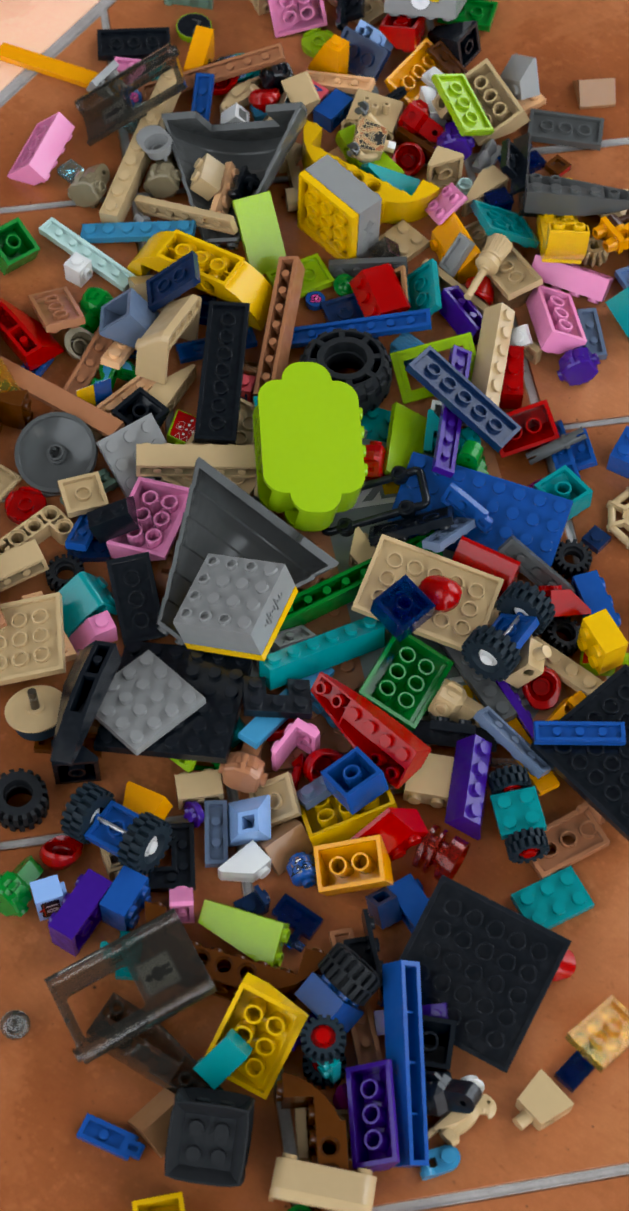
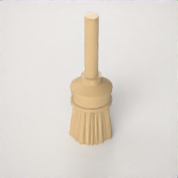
(489, 260)

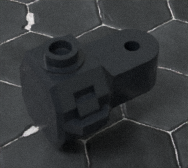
(273, 75)
(449, 1094)

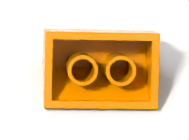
(442, 239)
(352, 865)

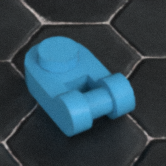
(446, 1159)

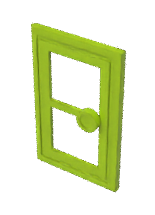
(398, 357)

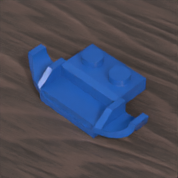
(576, 458)

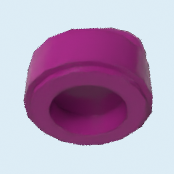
(340, 1098)

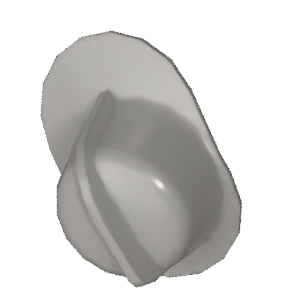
(155, 142)

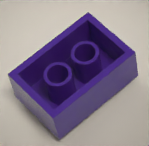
(79, 912)

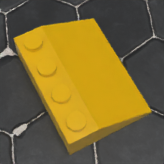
(333, 823)
(268, 1025)

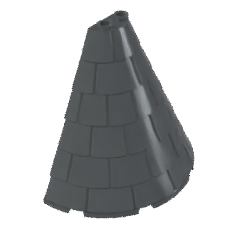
(254, 143)
(231, 523)

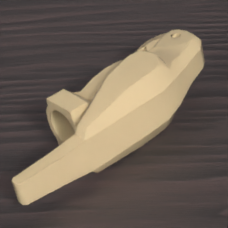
(240, 93)
(455, 1124)

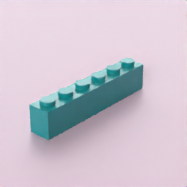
(322, 652)

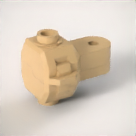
(453, 703)

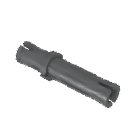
(557, 445)

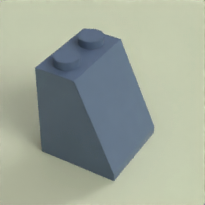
(126, 318)

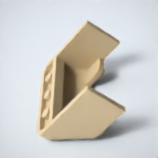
(175, 321)
(322, 1185)

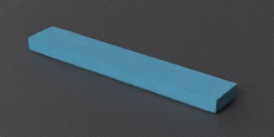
(262, 728)

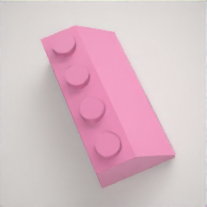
(42, 150)
(574, 278)
(555, 320)

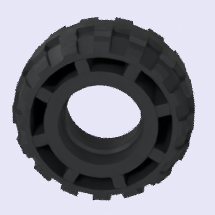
(354, 351)

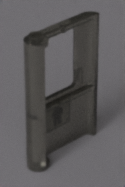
(110, 105)
(161, 965)

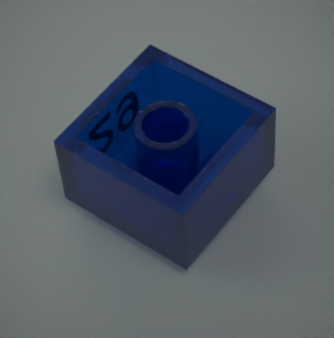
(402, 608)

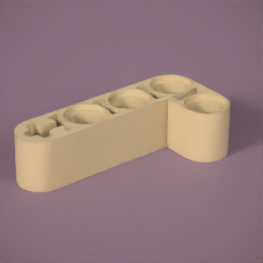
(43, 524)

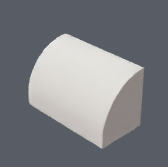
(427, 94)

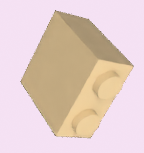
(430, 782)

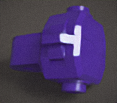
(453, 140)
(578, 366)

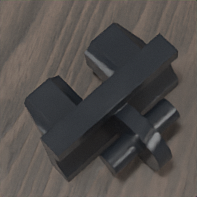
(244, 184)

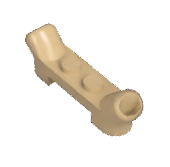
(293, 171)

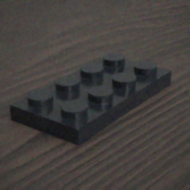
(131, 42)
(419, 524)
(135, 597)

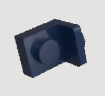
(255, 902)

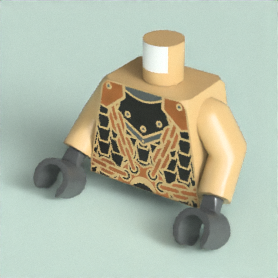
(369, 137)

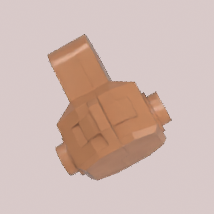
(244, 769)

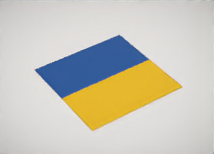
(96, 393)

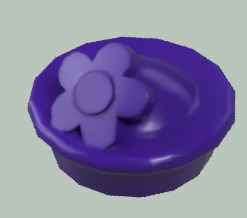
(194, 813)

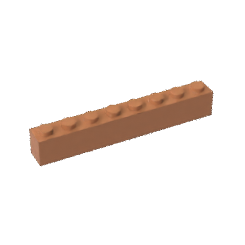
(280, 321)

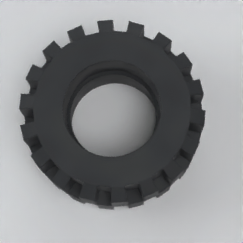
(33, 811)
(350, 974)

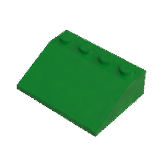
(405, 679)

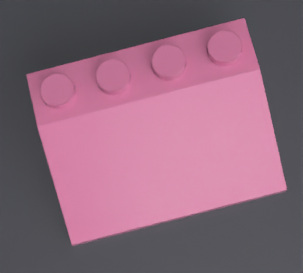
(296, 15)
(159, 520)

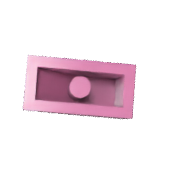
(98, 627)
(182, 901)

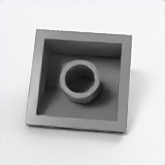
(521, 76)

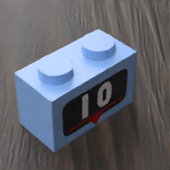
(48, 895)

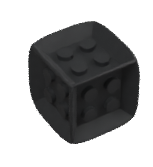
(209, 1137)

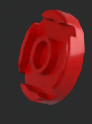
(24, 503)

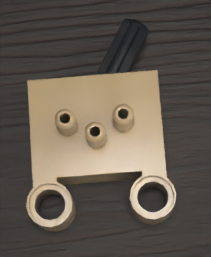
(384, 108)

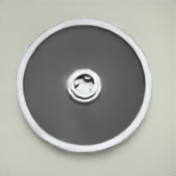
(55, 449)

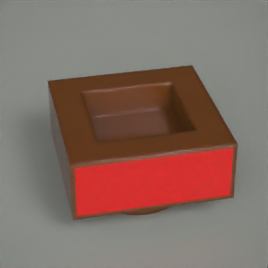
(557, 166)

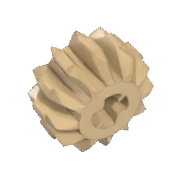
(595, 253)

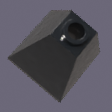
(459, 38)

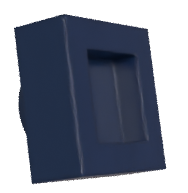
(596, 539)

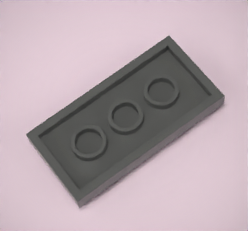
(566, 129)

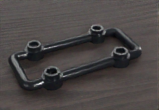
(406, 508)

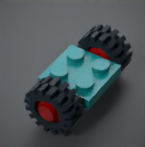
(518, 814)
(324, 1048)

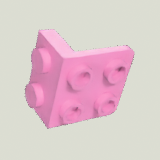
(446, 203)
(300, 735)

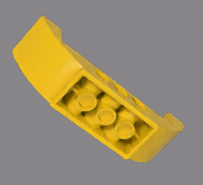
(396, 203)
(562, 238)
(220, 271)

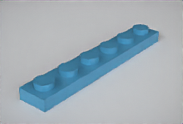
(132, 230)

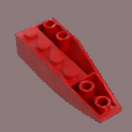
(26, 337)
(372, 730)

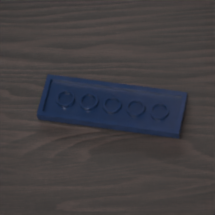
(463, 398)

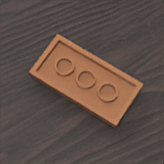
(57, 310)

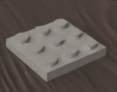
(120, 449)

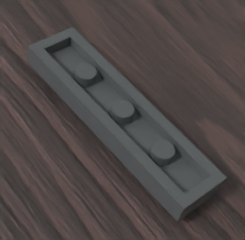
(355, 265)
(531, 565)

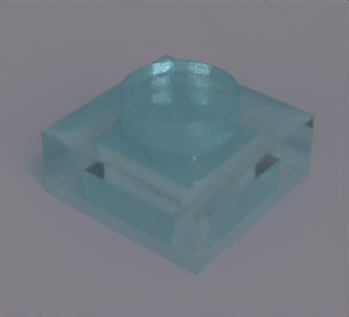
(69, 170)

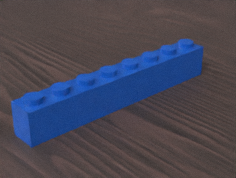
(406, 1050)

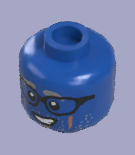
(302, 869)

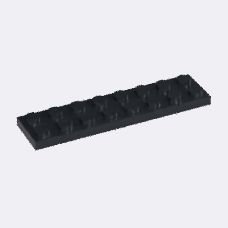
(222, 373)

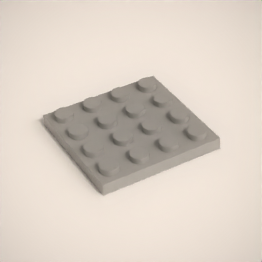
(146, 702)

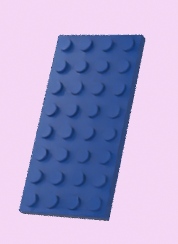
(516, 509)

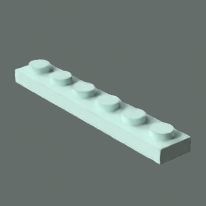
(72, 243)

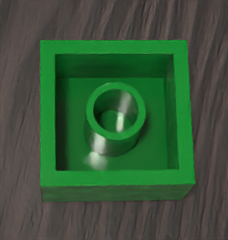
(16, 246)

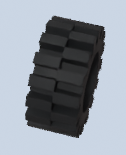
(576, 550)
(61, 565)
(566, 627)

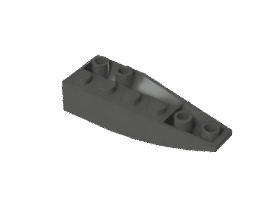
(571, 197)

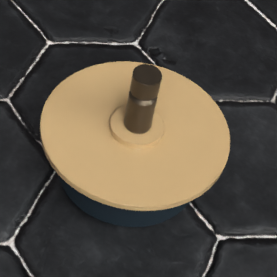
(34, 712)

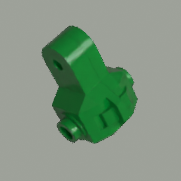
(91, 306)
(472, 457)
(15, 887)

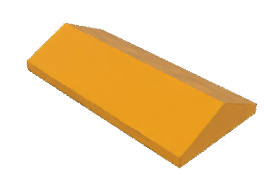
(410, 72)

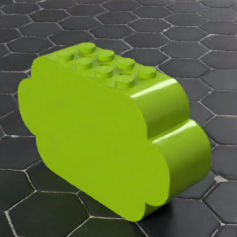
(308, 446)

